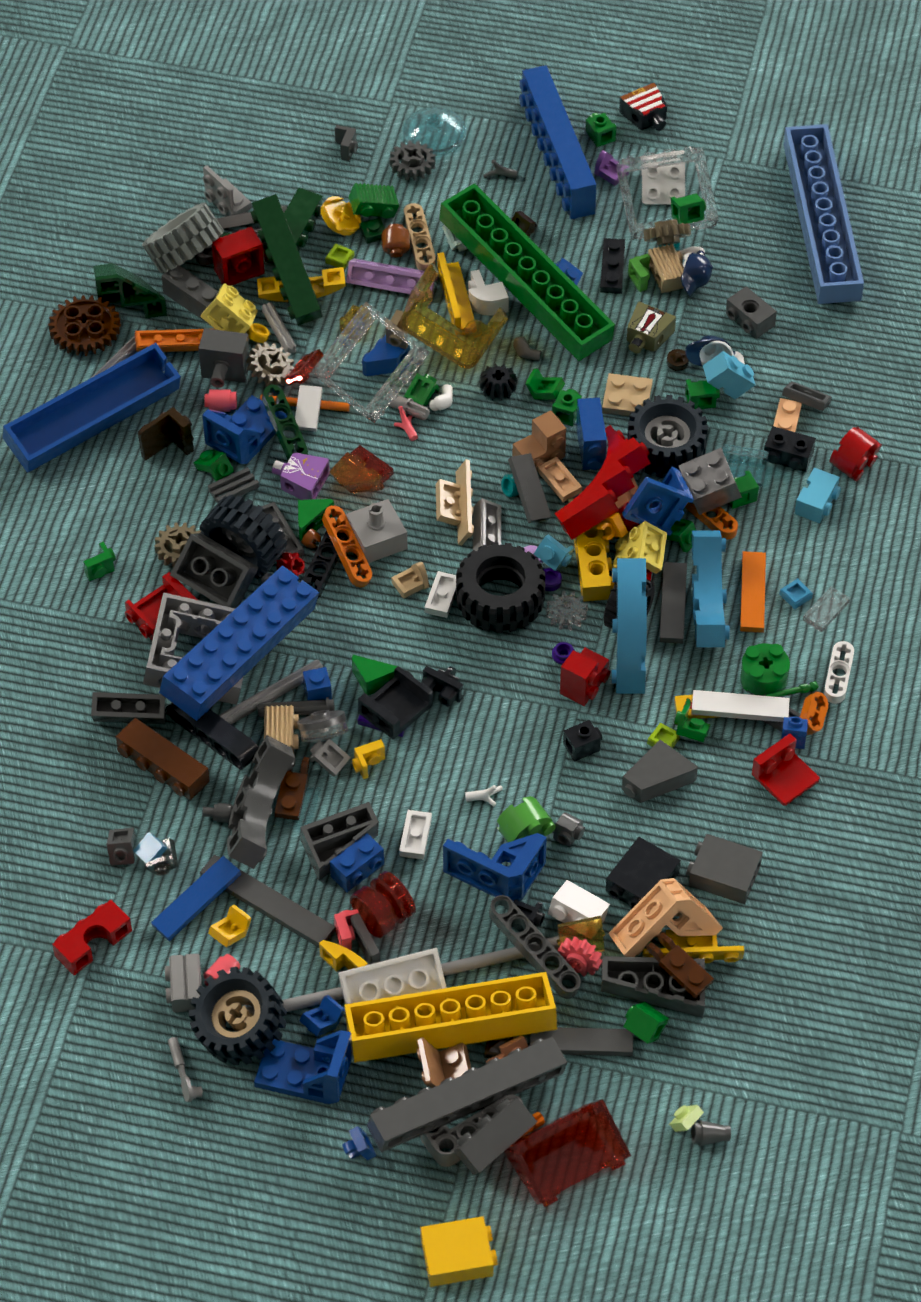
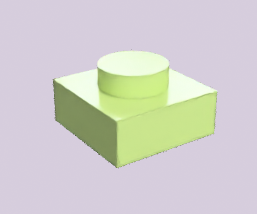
(685, 1117)

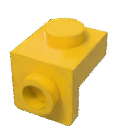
(232, 927)

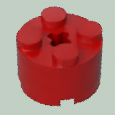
(855, 453)

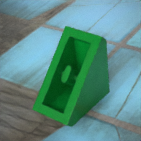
(311, 513)
(371, 673)

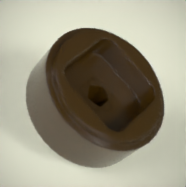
(677, 360)

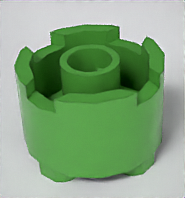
(525, 820)

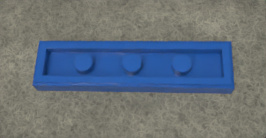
(196, 898)

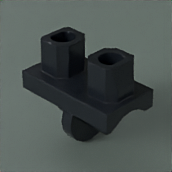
(445, 683)

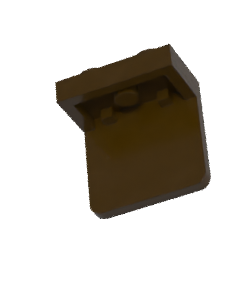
(164, 430)

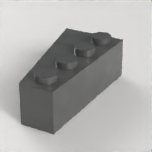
(648, 982)

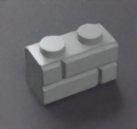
(184, 979)

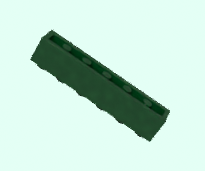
(286, 259)

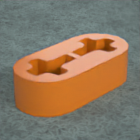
(816, 714)

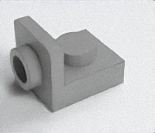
(329, 756)

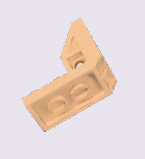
(656, 910)

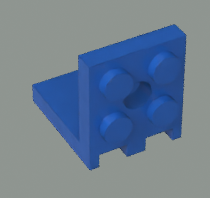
(664, 498)

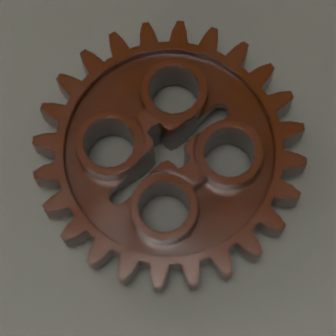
(84, 325)

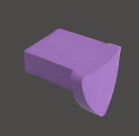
(606, 168)

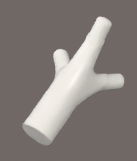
(483, 795)

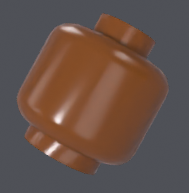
(395, 240)

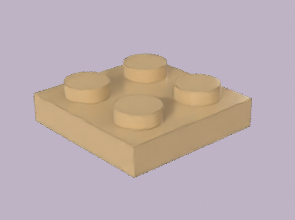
(625, 393)

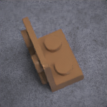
(442, 1064)

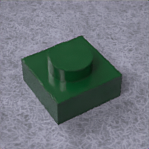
(372, 230)

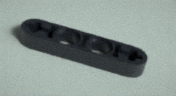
(325, 563)

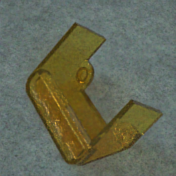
(458, 345)

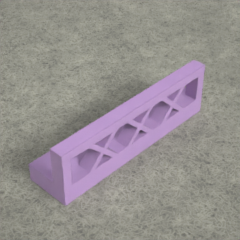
(383, 276)

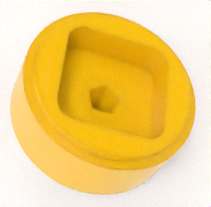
(258, 333)

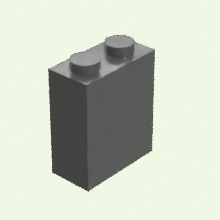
(724, 868)

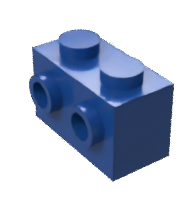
(357, 862)

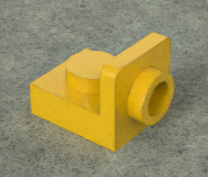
(368, 755)

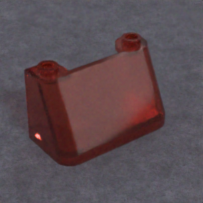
(568, 1151)

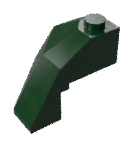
(122, 286)

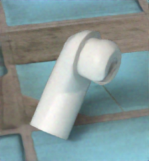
(444, 400)

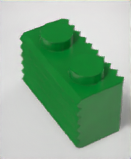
(374, 200)

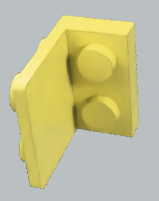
(230, 311)
(643, 542)

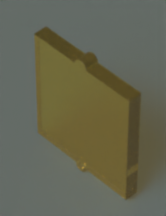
(587, 929)

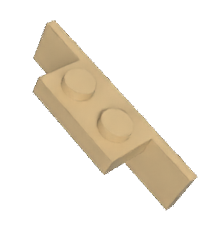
(454, 502)

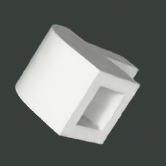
(486, 298)

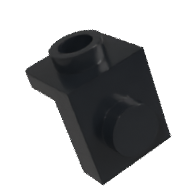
(534, 914)

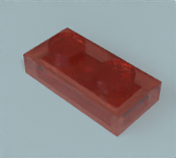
(301, 370)
(374, 462)

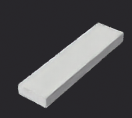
(740, 706)

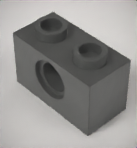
(751, 312)

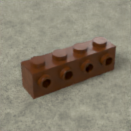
(162, 759)

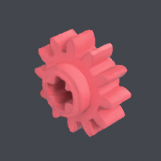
(580, 955)

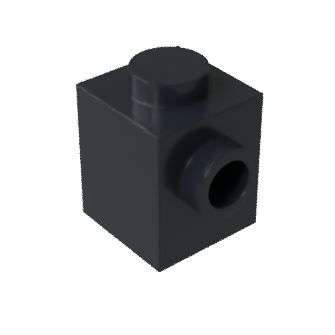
(582, 740)

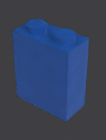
(591, 433)

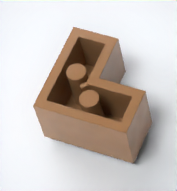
(546, 440)

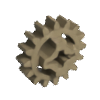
(667, 232)
(260, 360)
(172, 541)

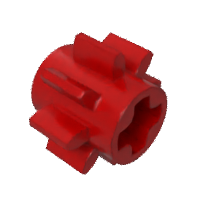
(291, 562)

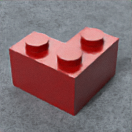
(583, 675)

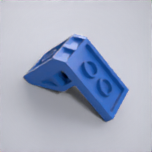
(242, 433)
(489, 875)
(307, 1071)

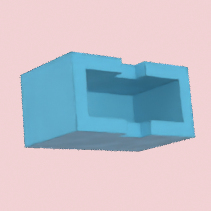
(730, 374)
(817, 498)

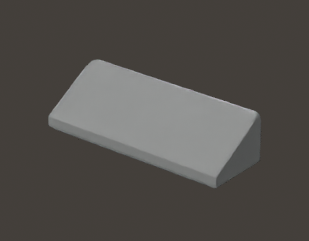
(486, 523)

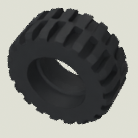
(500, 563)

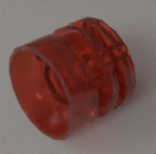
(383, 904)

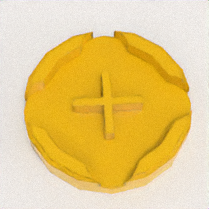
(339, 216)

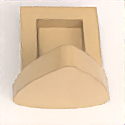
(411, 580)

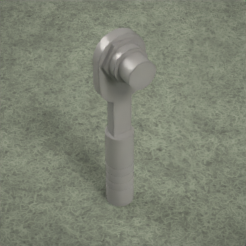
(189, 1092)

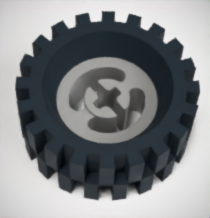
(665, 422)

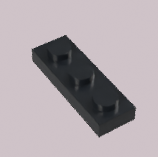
(612, 265)

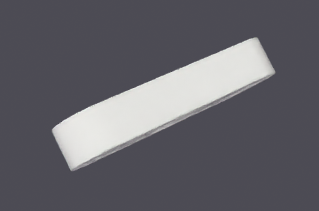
(836, 663)

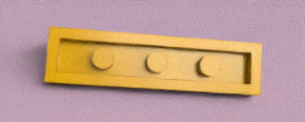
(454, 292)

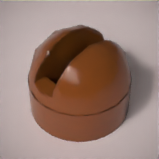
(311, 538)

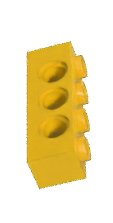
(593, 565)

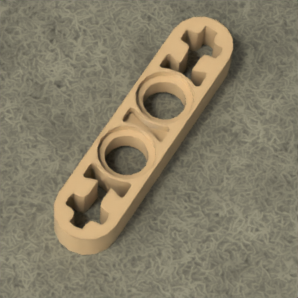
(419, 237)

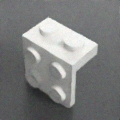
(663, 183)

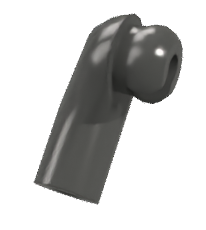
(523, 350)

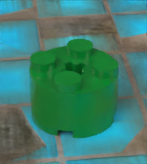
(764, 669)

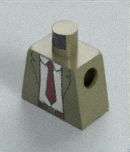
(649, 328)

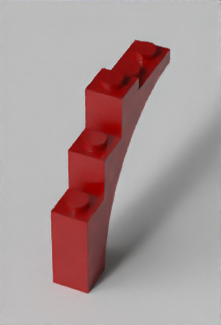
(613, 480)

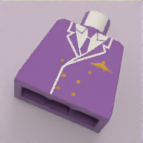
(302, 475)

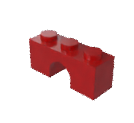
(105, 922)

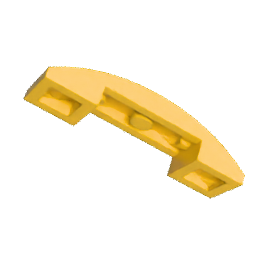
(328, 283)

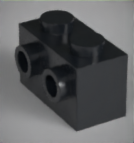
(789, 448)

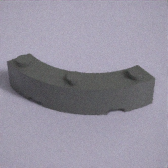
(254, 802)

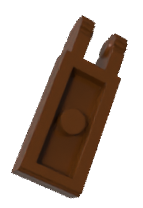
(292, 792)
(681, 966)

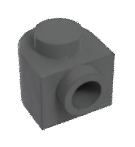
(568, 829)

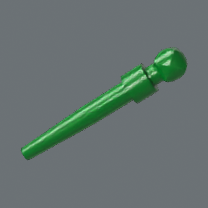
(802, 688)

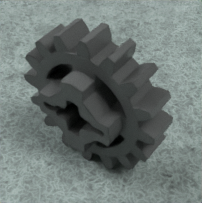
(412, 160)

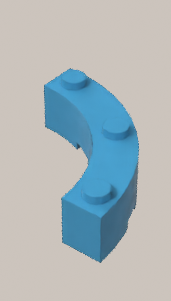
(707, 589)
(630, 626)

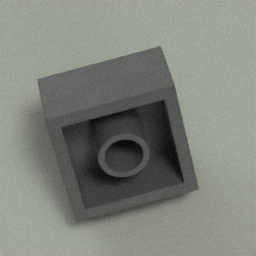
(223, 356)

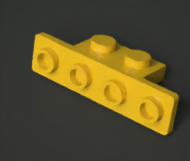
(703, 948)

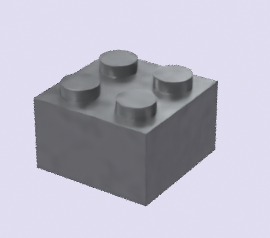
(710, 481)

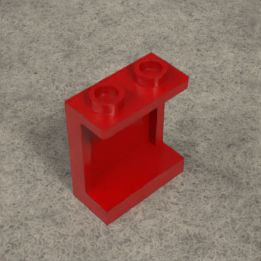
(146, 611)

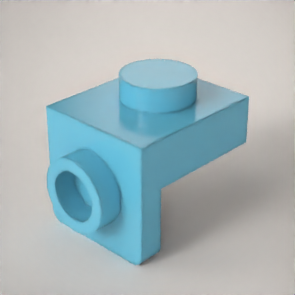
(554, 553)

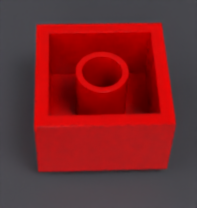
(238, 257)

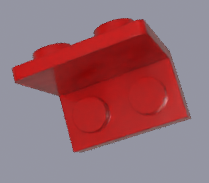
(783, 771)

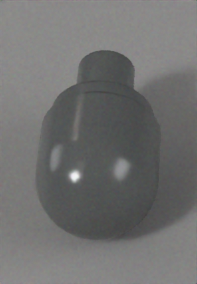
(220, 812)

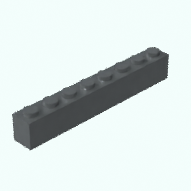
(466, 1093)

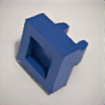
(359, 1145)

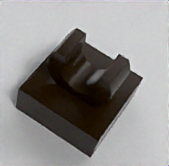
(524, 222)

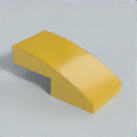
(339, 956)

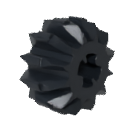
(498, 382)

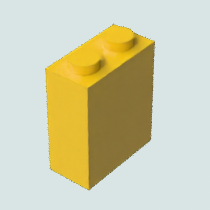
(458, 1251)

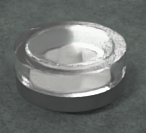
(322, 725)

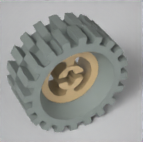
(182, 237)

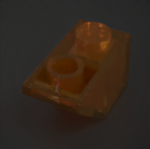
(354, 476)

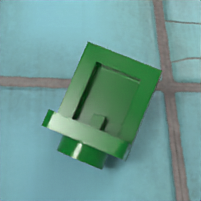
(544, 387)
(214, 463)
(100, 564)

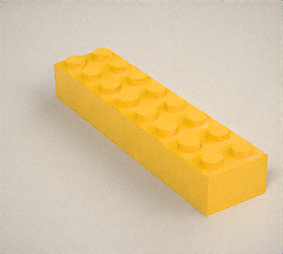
(451, 1016)

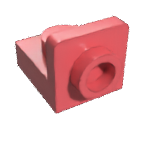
(343, 929)

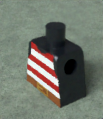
(645, 108)

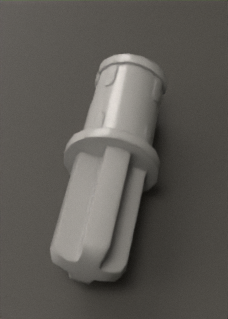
(410, 407)

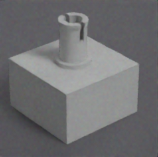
(378, 530)

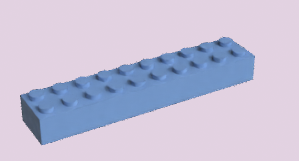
(823, 214)

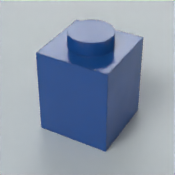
(317, 684)

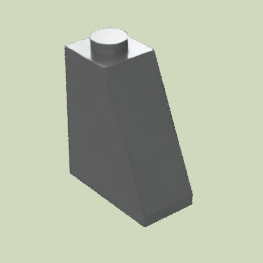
(658, 773)

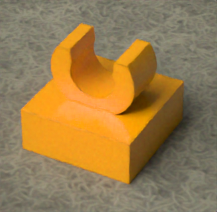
(613, 526)

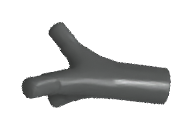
(501, 170)

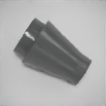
(708, 1133)

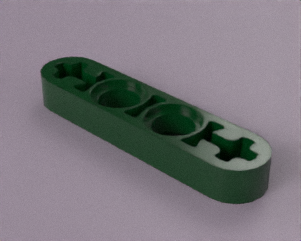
(281, 425)

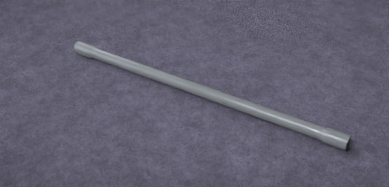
(448, 968)

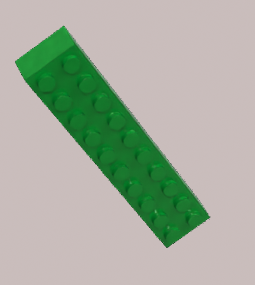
(527, 272)

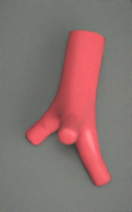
(406, 424)

